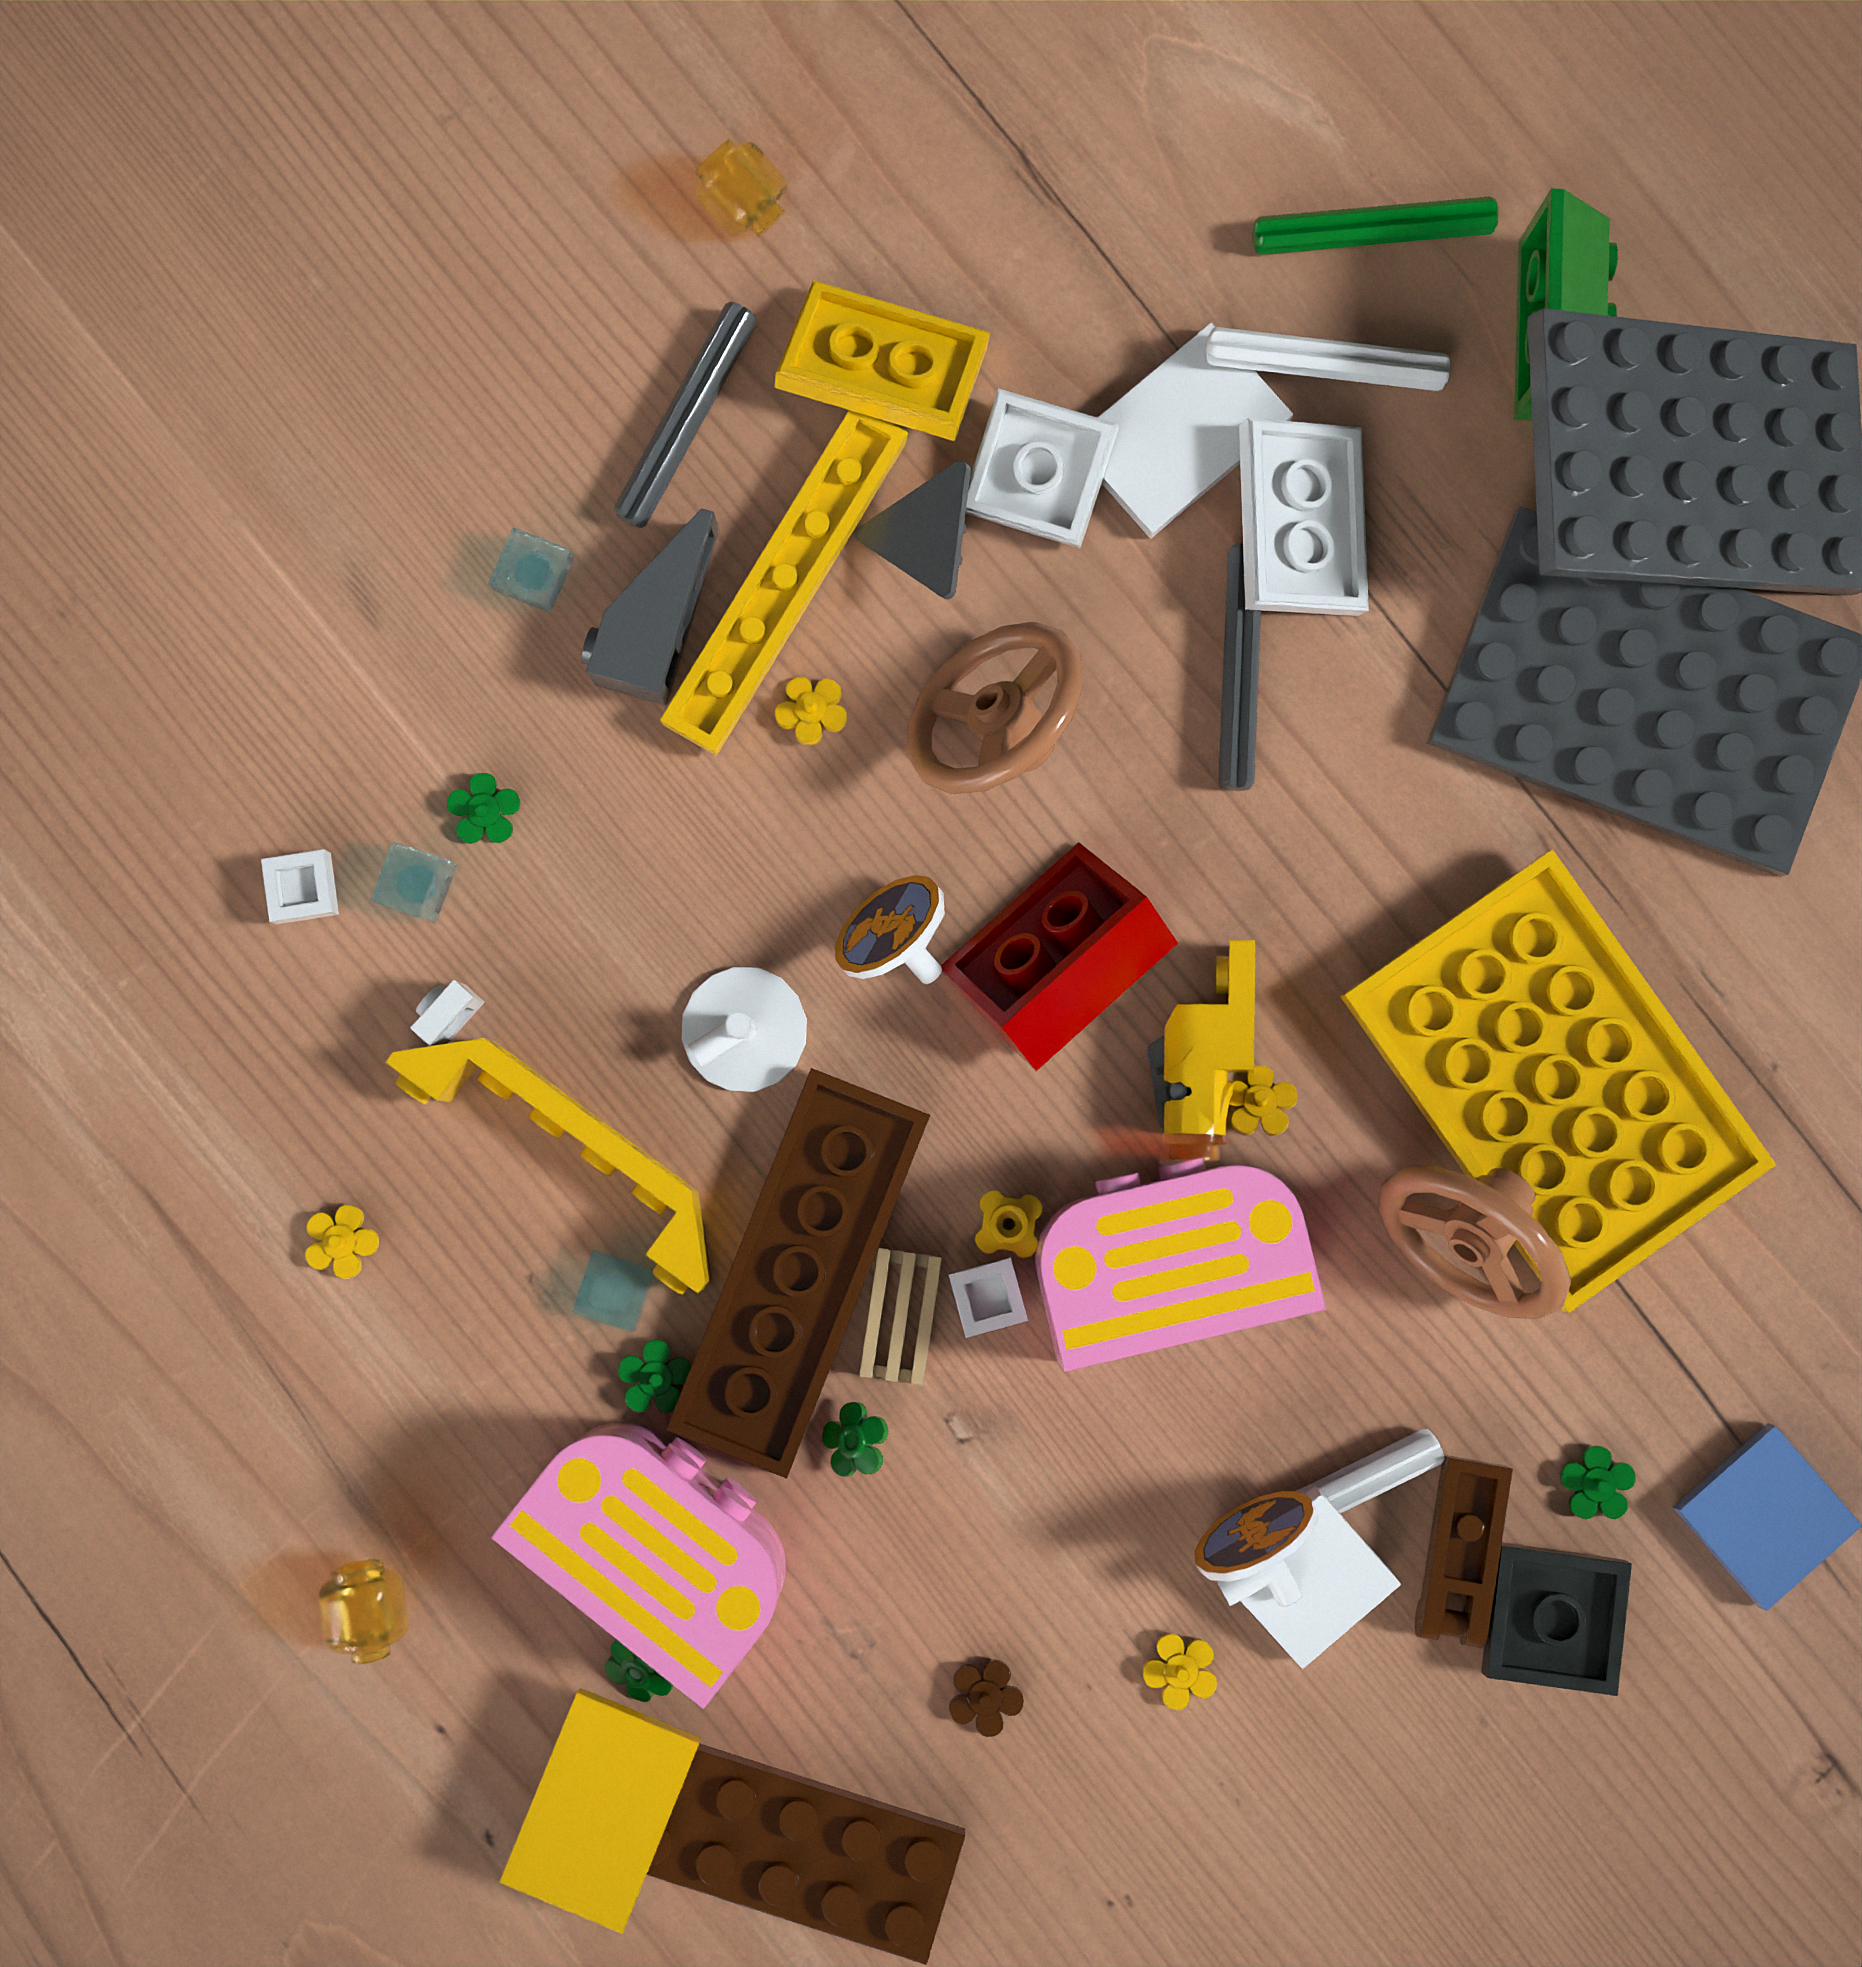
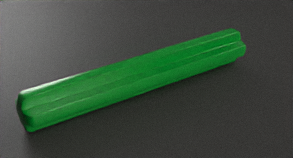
(1375, 225)

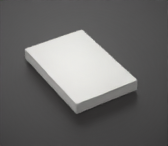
(1181, 433)
(1303, 517)

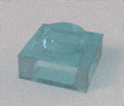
(531, 570)
(414, 882)
(613, 1291)

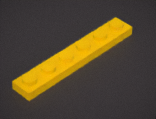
(784, 580)

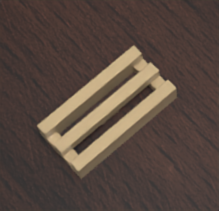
(892, 1370)

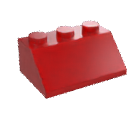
(1059, 955)

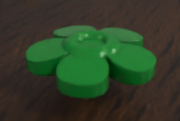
(484, 809)
(653, 1377)
(854, 1440)
(1597, 1484)
(641, 1678)

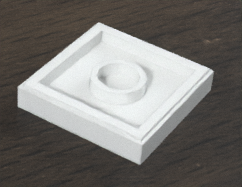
(1040, 468)
(1338, 1585)

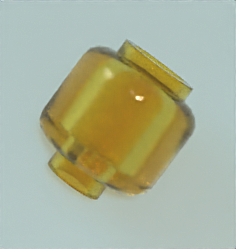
(741, 188)
(363, 1610)

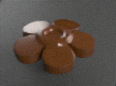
(985, 1697)

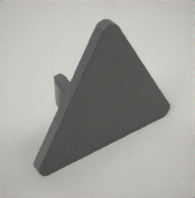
(925, 530)

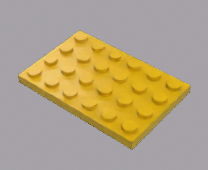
(1560, 1064)

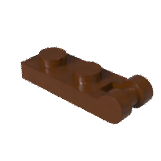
(1464, 1550)

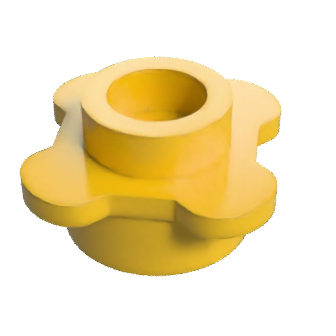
(1021, 1237)

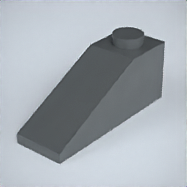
(650, 620)

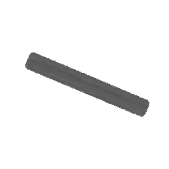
(685, 414)
(1239, 682)

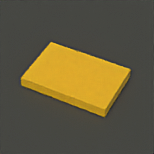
(882, 360)
(600, 1810)

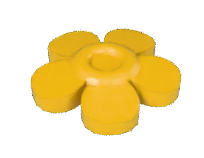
(811, 709)
(1262, 1103)
(340, 1241)
(1180, 1670)

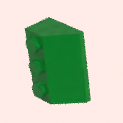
(1560, 267)

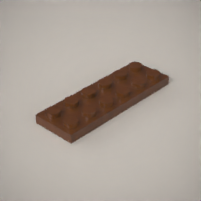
(798, 1273)
(809, 1853)

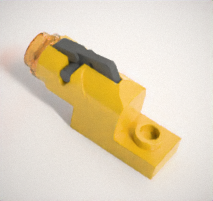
(1198, 1053)

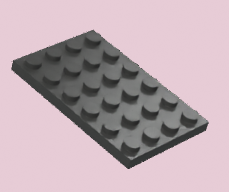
(1695, 454)
(1654, 701)

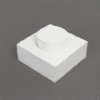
(299, 886)
(445, 1012)
(988, 1297)

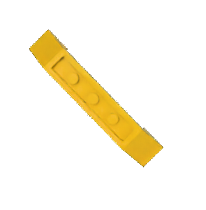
(445, 1068)

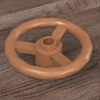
(1000, 714)
(1479, 1232)

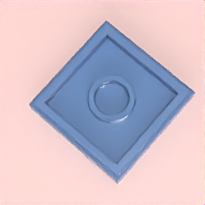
(1767, 1516)

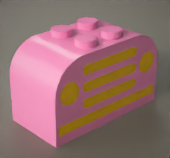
(1173, 1261)
(653, 1551)

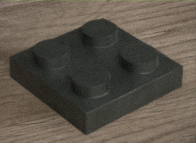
(1558, 1619)

